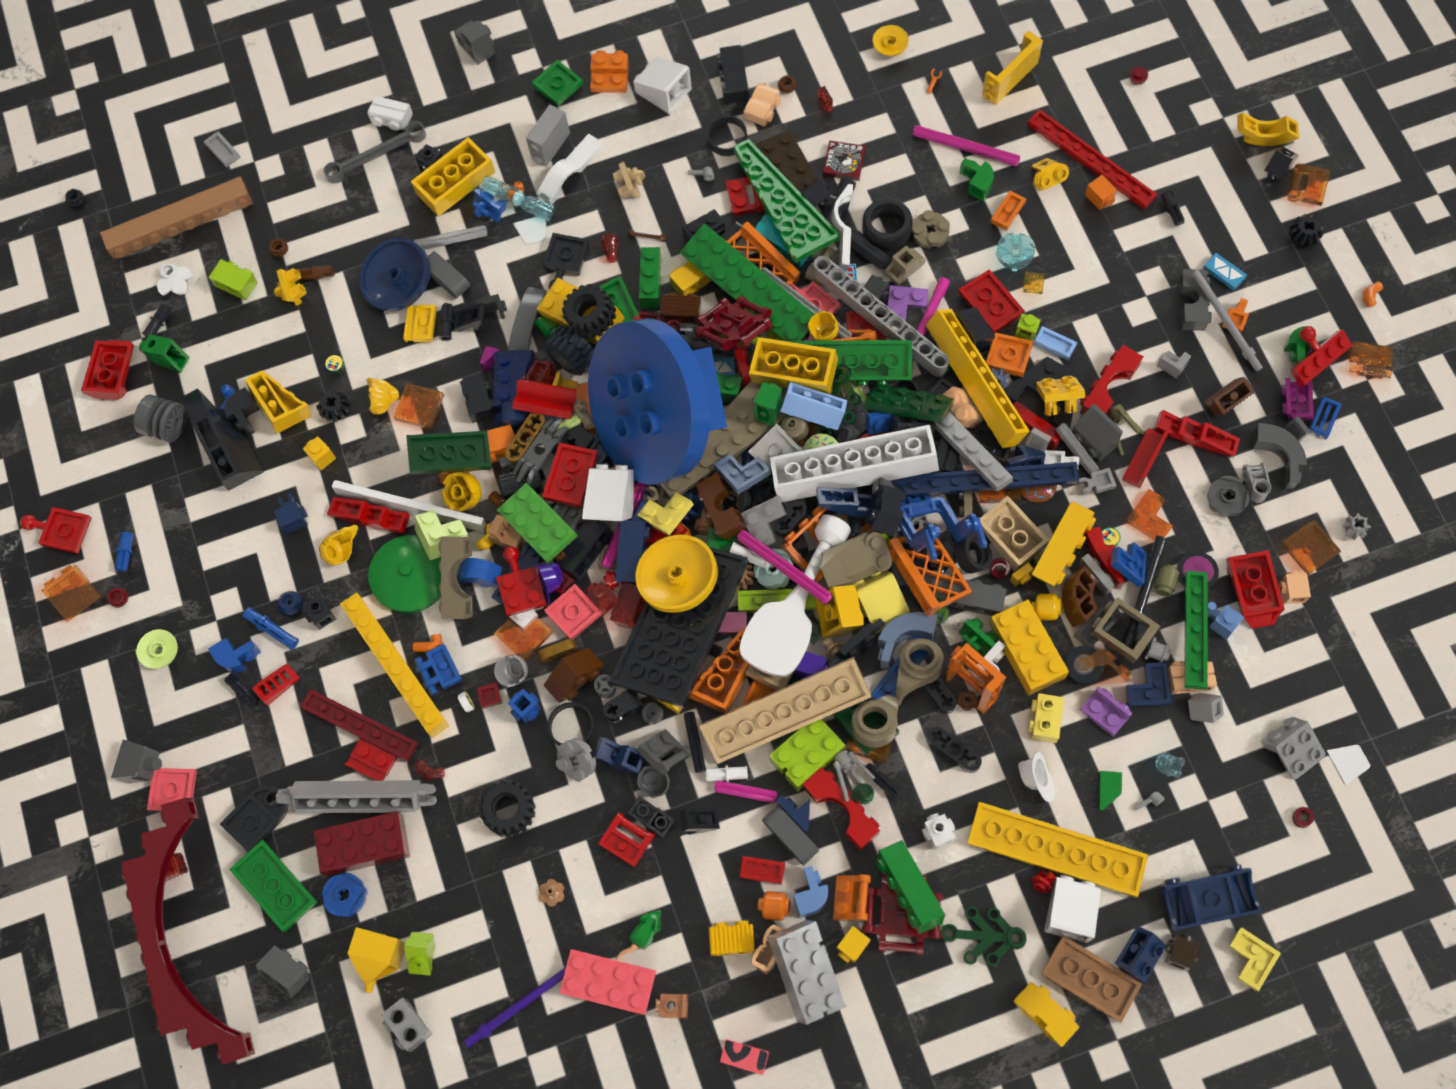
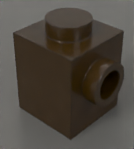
(1182, 952)

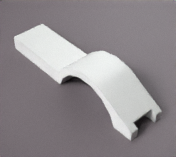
(575, 162)
(842, 229)

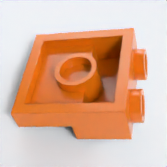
(609, 72)

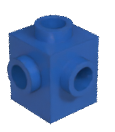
(521, 700)

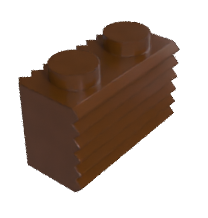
(680, 307)
(1229, 396)

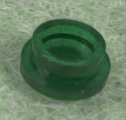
(863, 793)

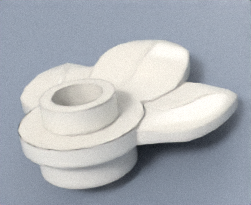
(175, 281)

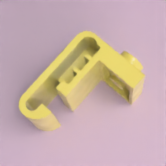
(881, 598)

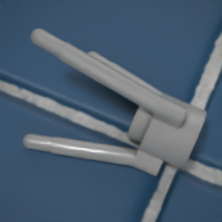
(845, 762)

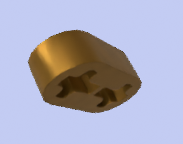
(557, 651)

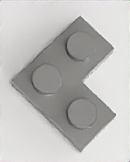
(759, 517)

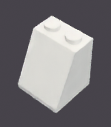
(663, 83)
(609, 493)
(1073, 909)

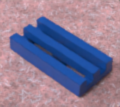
(1319, 431)

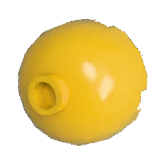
(461, 491)

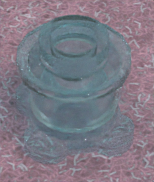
(1170, 764)

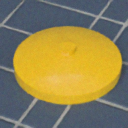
(676, 573)

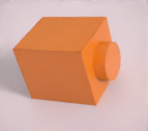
(1101, 192)

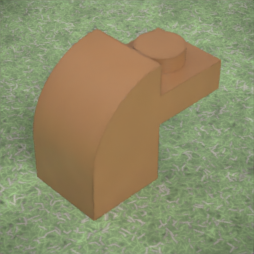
(504, 534)

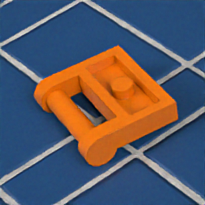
(846, 898)

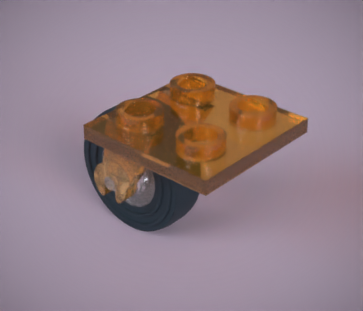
(1087, 664)

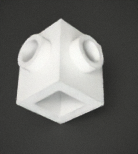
(942, 837)

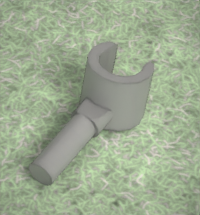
(707, 172)
(1156, 798)

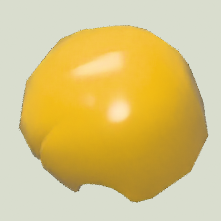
(823, 326)

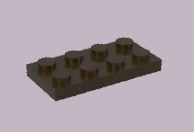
(788, 158)

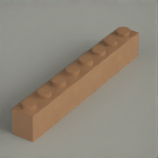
(176, 218)

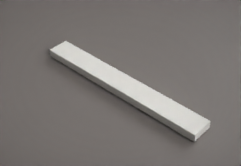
(407, 505)

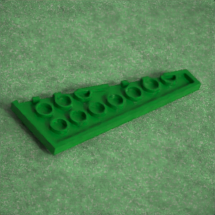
(793, 216)

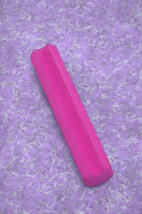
(745, 791)

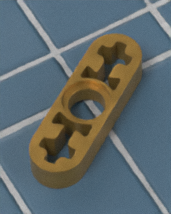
(513, 447)

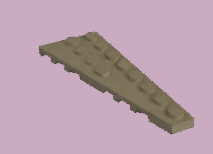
(738, 436)

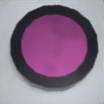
(1198, 562)

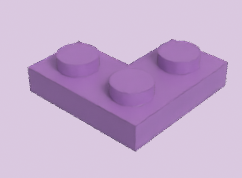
(906, 297)

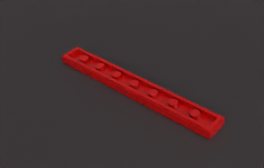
(1092, 159)

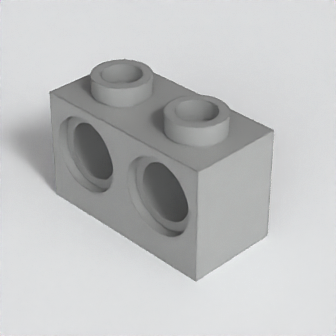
(410, 1021)

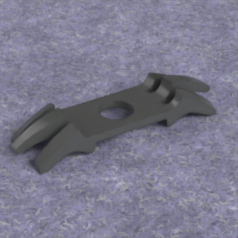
(532, 460)

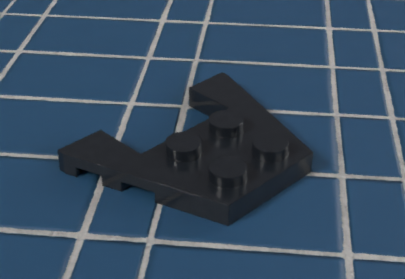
(1044, 369)

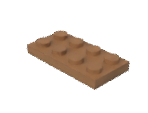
(1091, 979)

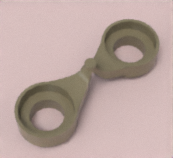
(909, 678)

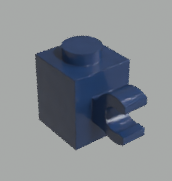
(291, 515)

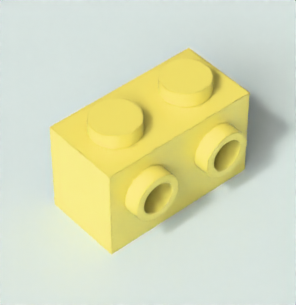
(1046, 718)

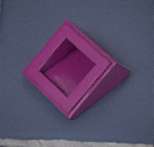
(487, 358)

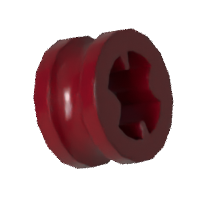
(1301, 824)

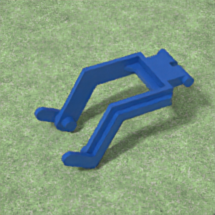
(924, 537)

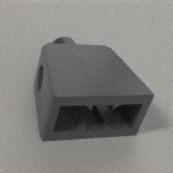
(135, 763)

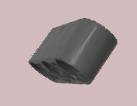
(447, 275)
(790, 835)

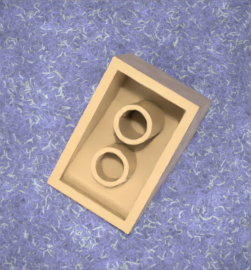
(1013, 534)

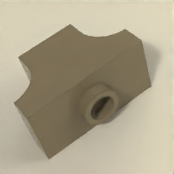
(904, 265)

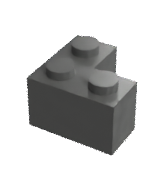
(476, 40)

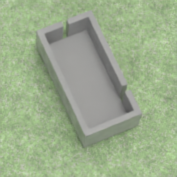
(806, 971)

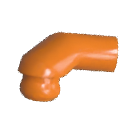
(1369, 294)

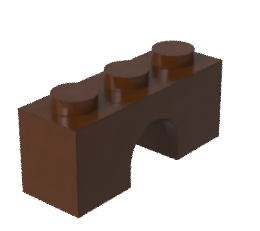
(712, 493)

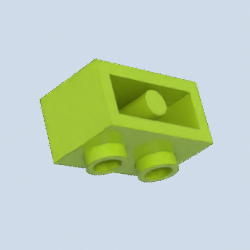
(233, 279)

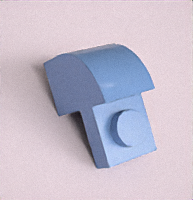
(815, 898)

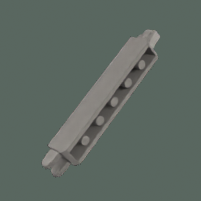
(357, 796)

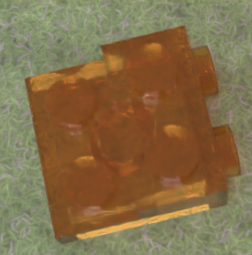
(71, 592)

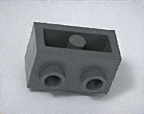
(283, 971)

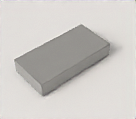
(222, 149)

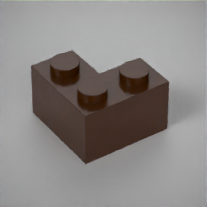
(573, 673)

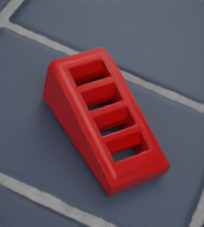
(272, 678)

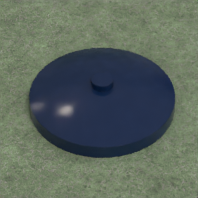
(395, 274)

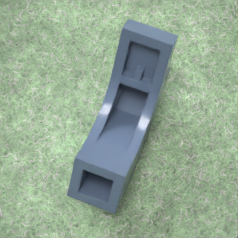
(901, 629)

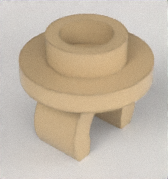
(831, 648)

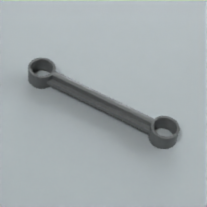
(374, 152)

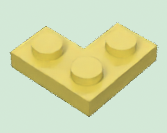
(666, 518)
(1259, 958)

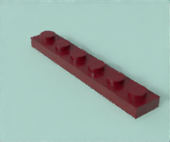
(359, 725)

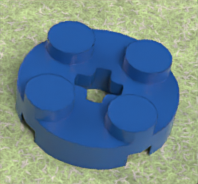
(332, 896)

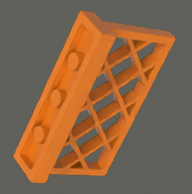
(766, 251)
(916, 581)

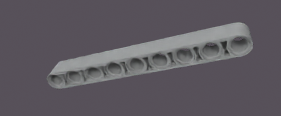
(876, 307)

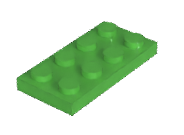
(537, 523)

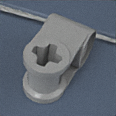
(1257, 478)

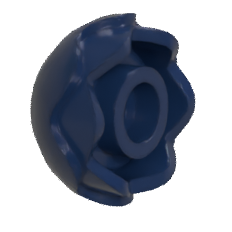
(292, 608)

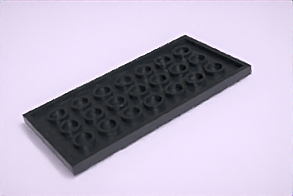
(671, 648)

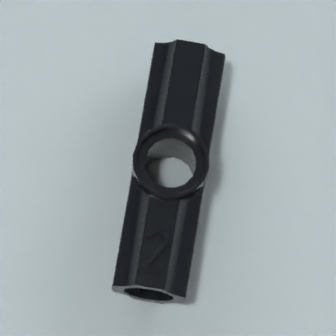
(842, 210)

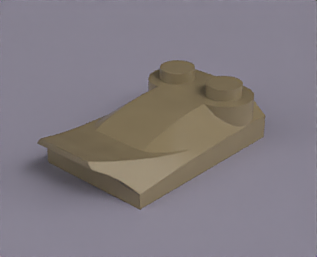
(855, 559)

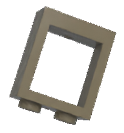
(1104, 637)

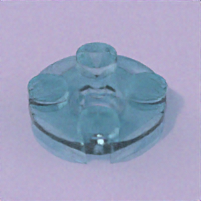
(1011, 260)

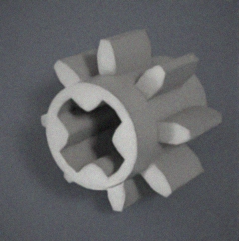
(1361, 524)

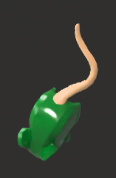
(644, 932)

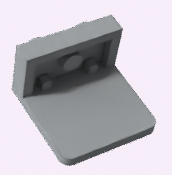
(1295, 746)

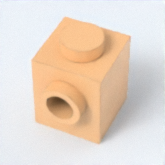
(1295, 588)

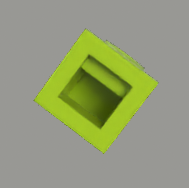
(1029, 324)

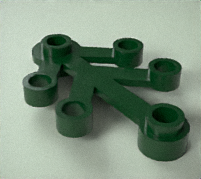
(837, 386)
(987, 936)

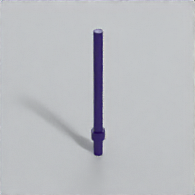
(485, 1029)

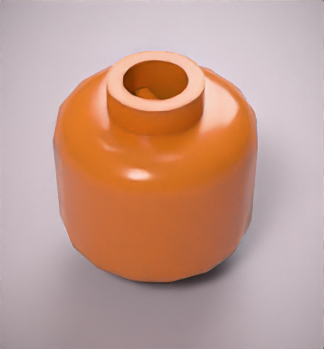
(774, 905)

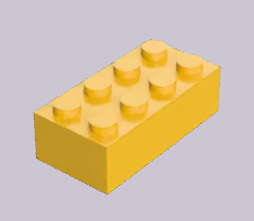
(453, 176)
(552, 306)
(793, 362)
(1063, 544)
(1028, 647)

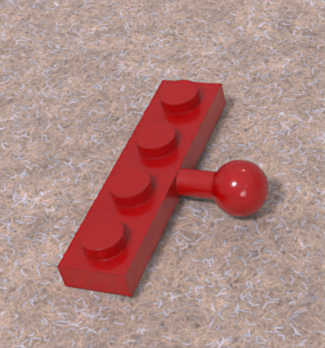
(1321, 355)

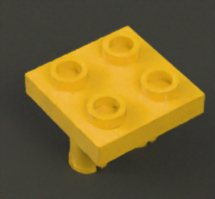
(1059, 390)

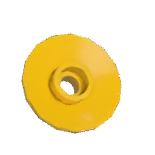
(890, 35)

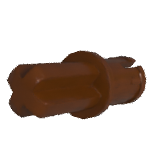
(317, 272)

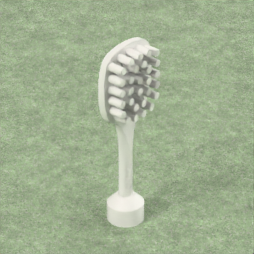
(781, 629)

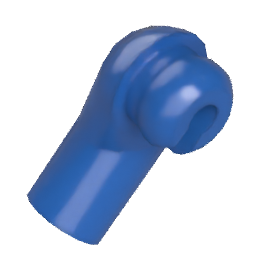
(227, 391)

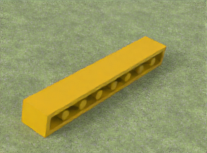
(977, 378)
(394, 665)

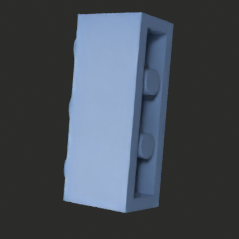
(813, 405)

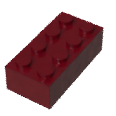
(361, 844)

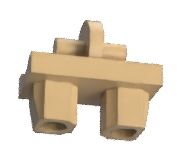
(630, 178)

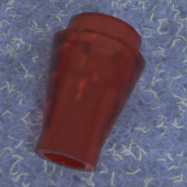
(610, 246)

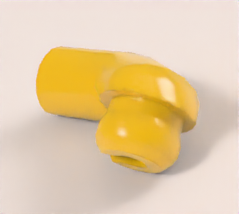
(484, 542)

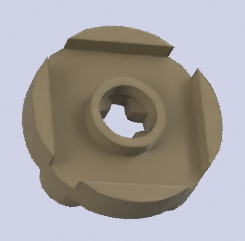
(932, 239)

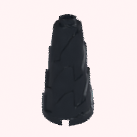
(688, 330)

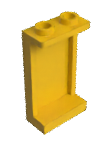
(997, 87)

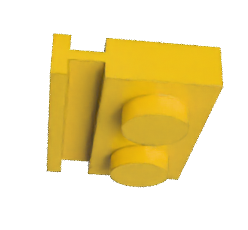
(420, 323)

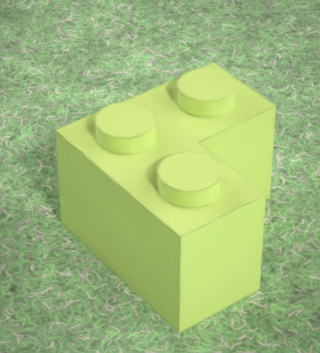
(430, 532)

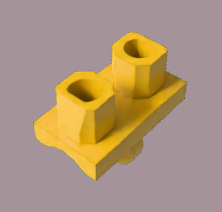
(287, 288)

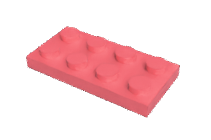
(607, 982)

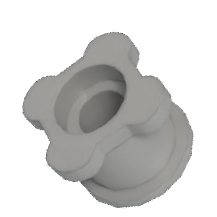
(1157, 651)

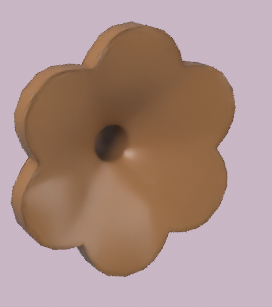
(551, 898)

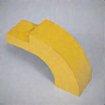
(1267, 132)

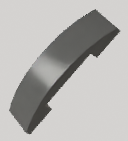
(525, 319)

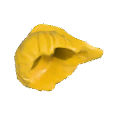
(381, 395)
(337, 546)

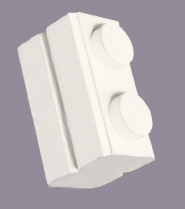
(390, 113)

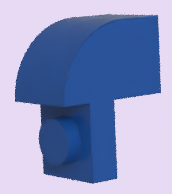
(478, 572)
(231, 658)

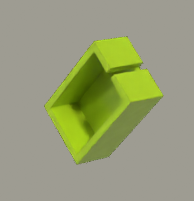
(806, 753)

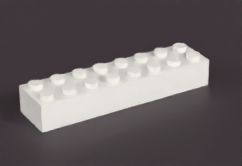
(854, 463)

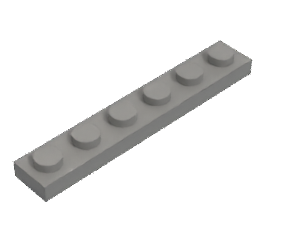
(974, 452)

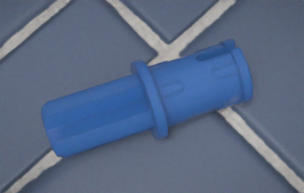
(124, 551)

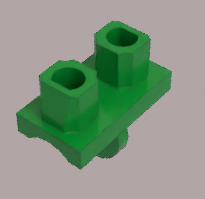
(976, 638)

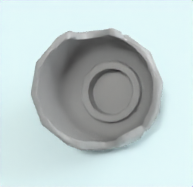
(510, 670)

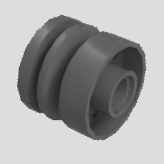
(159, 418)

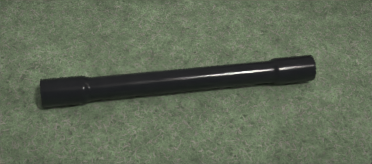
(1156, 555)

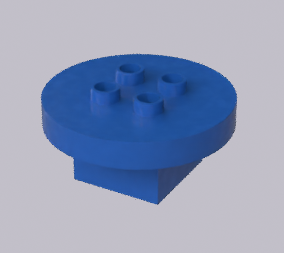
(653, 399)

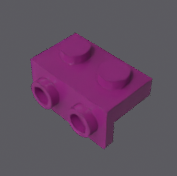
(1298, 400)

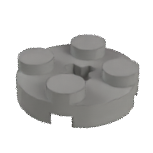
(568, 764)

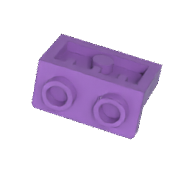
(1106, 711)

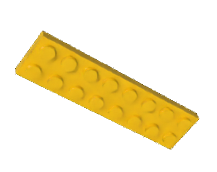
(1058, 849)

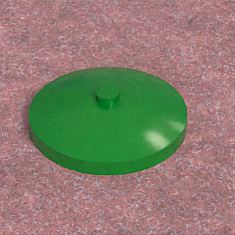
(404, 576)

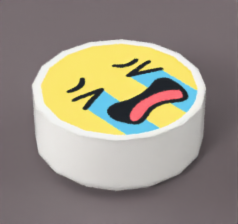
(466, 702)

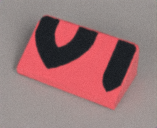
(744, 1057)

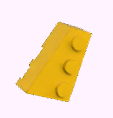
(275, 402)

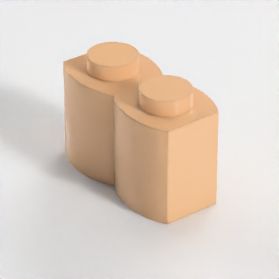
(762, 104)
(963, 407)
(763, 957)

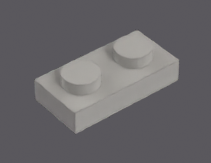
(1105, 582)

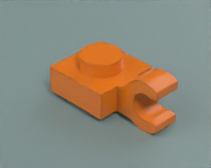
(1238, 315)

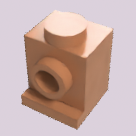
(681, 1006)

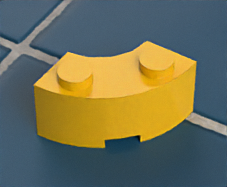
(1050, 1017)

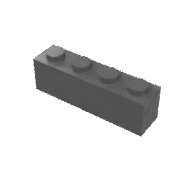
(983, 600)

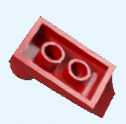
(108, 370)
(1256, 588)

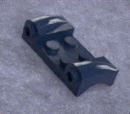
(1210, 898)

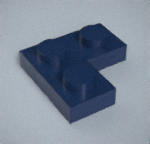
(1155, 691)

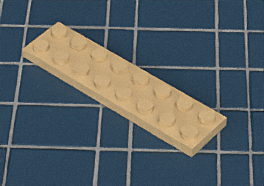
(785, 710)

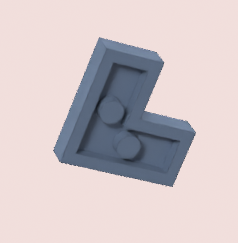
(741, 477)

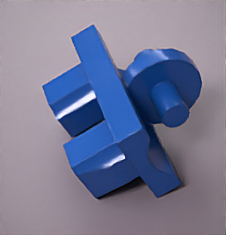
(485, 205)

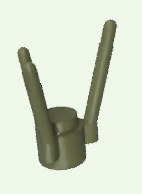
(1120, 416)

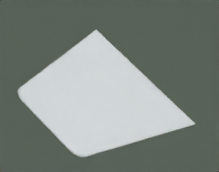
(532, 229)
(1349, 762)

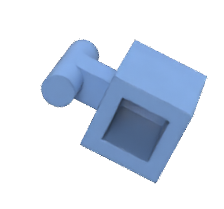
(1225, 620)

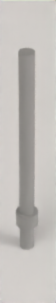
(1248, 352)

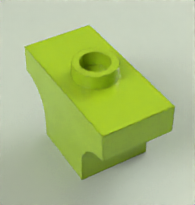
(419, 953)

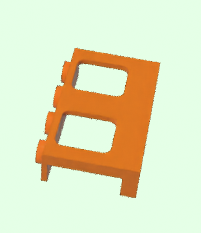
(810, 526)
(993, 681)

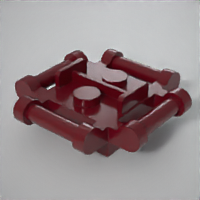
(732, 325)
(895, 922)

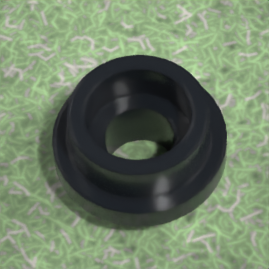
(71, 195)

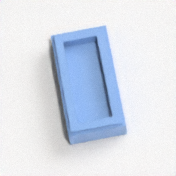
(1055, 343)

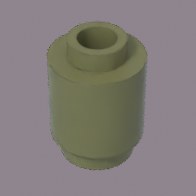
(1166, 580)

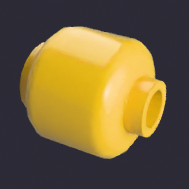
(1048, 607)

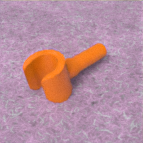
(933, 81)

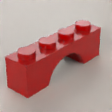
(1123, 366)
(823, 788)

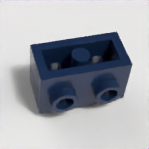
(1140, 954)

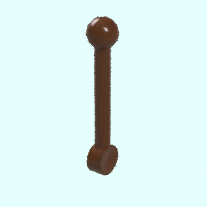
(662, 237)

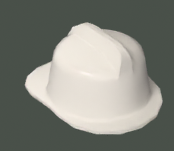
(1037, 777)

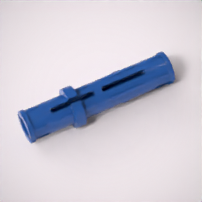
(264, 624)

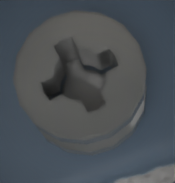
(602, 683)

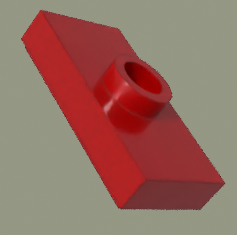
(762, 870)

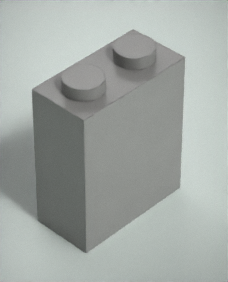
(548, 135)

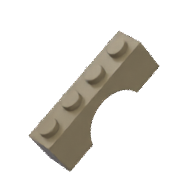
(454, 601)

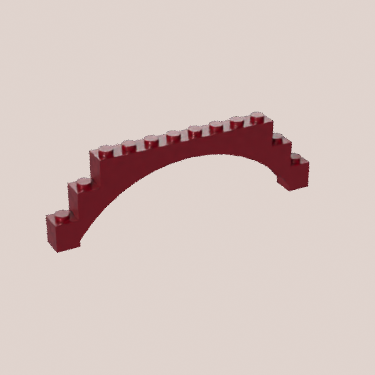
(145, 891)

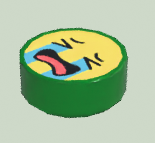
(1111, 536)

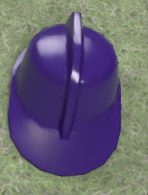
(550, 578)

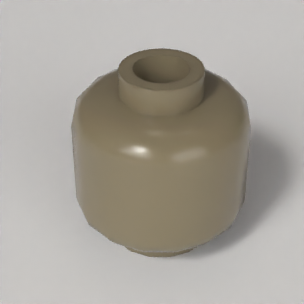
(795, 427)

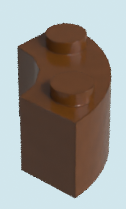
(1078, 596)

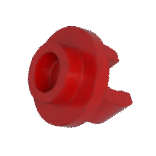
(1042, 881)

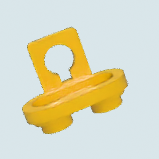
(1049, 174)

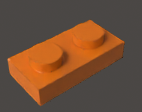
(1008, 210)

